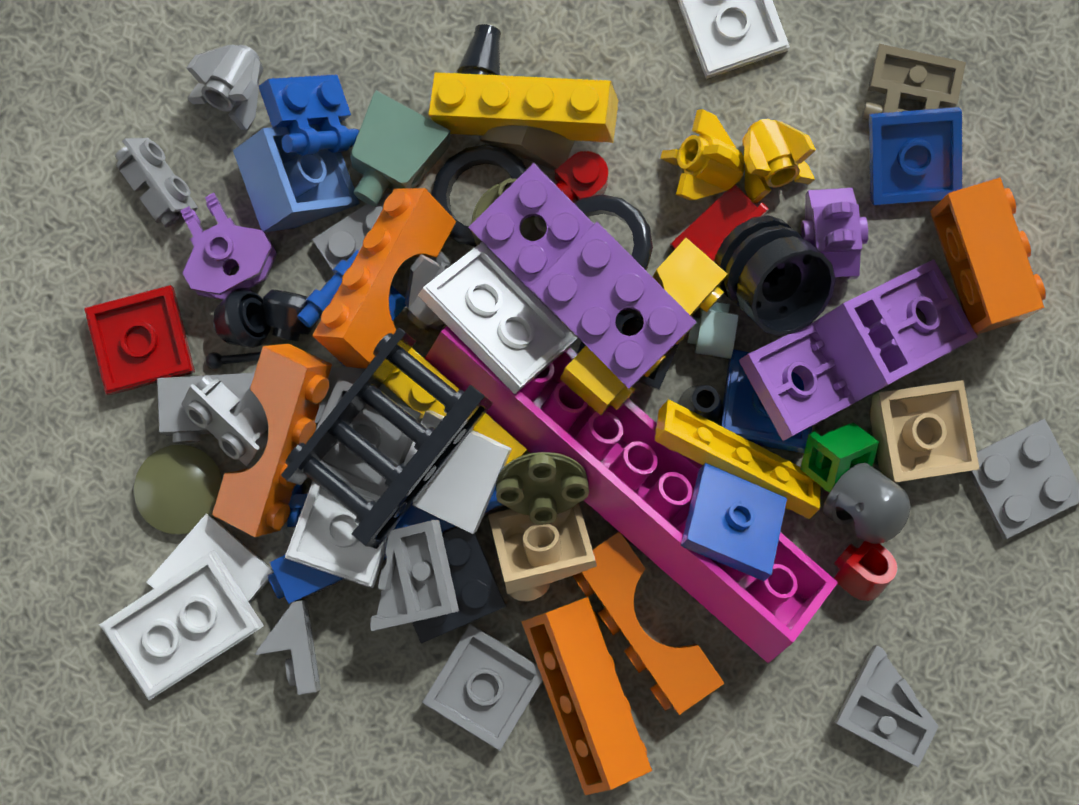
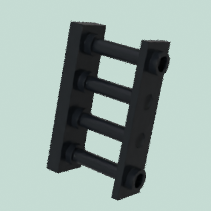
(432, 444)

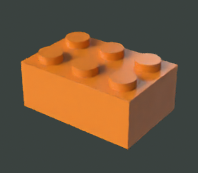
(988, 256)

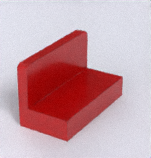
(719, 221)

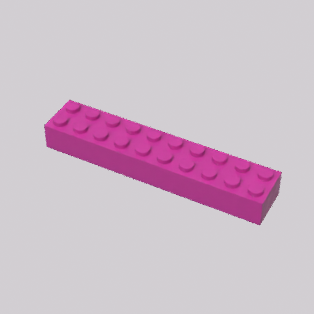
(644, 495)

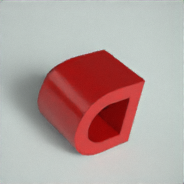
(582, 175)
(865, 570)

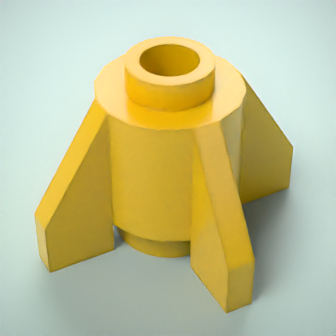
(775, 157)
(708, 160)

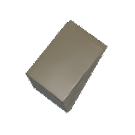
(531, 144)

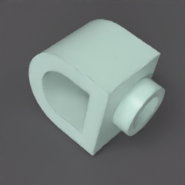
(714, 331)

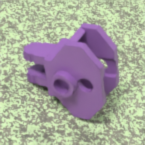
(836, 228)
(224, 249)

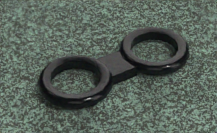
(515, 167)

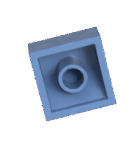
(290, 187)

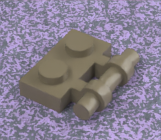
(913, 77)

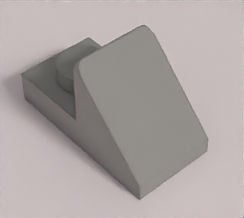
(295, 633)

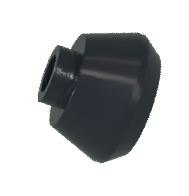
(282, 311)
(241, 319)

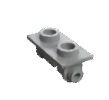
(145, 163)
(210, 407)

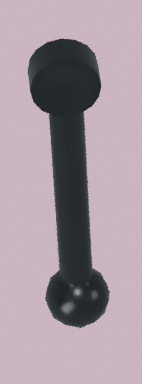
(215, 360)

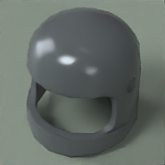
(871, 501)

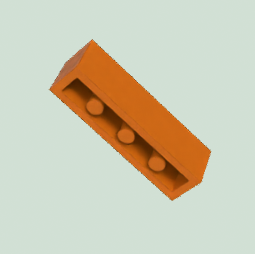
(587, 697)

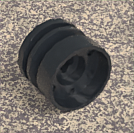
(775, 275)

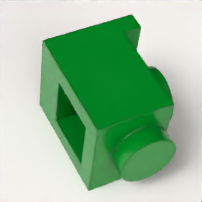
(836, 452)

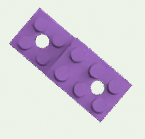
(582, 275)
(857, 349)

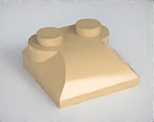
(923, 432)
(540, 554)

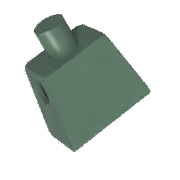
(394, 148)

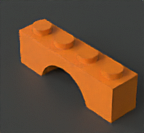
(360, 311)
(290, 390)
(680, 673)

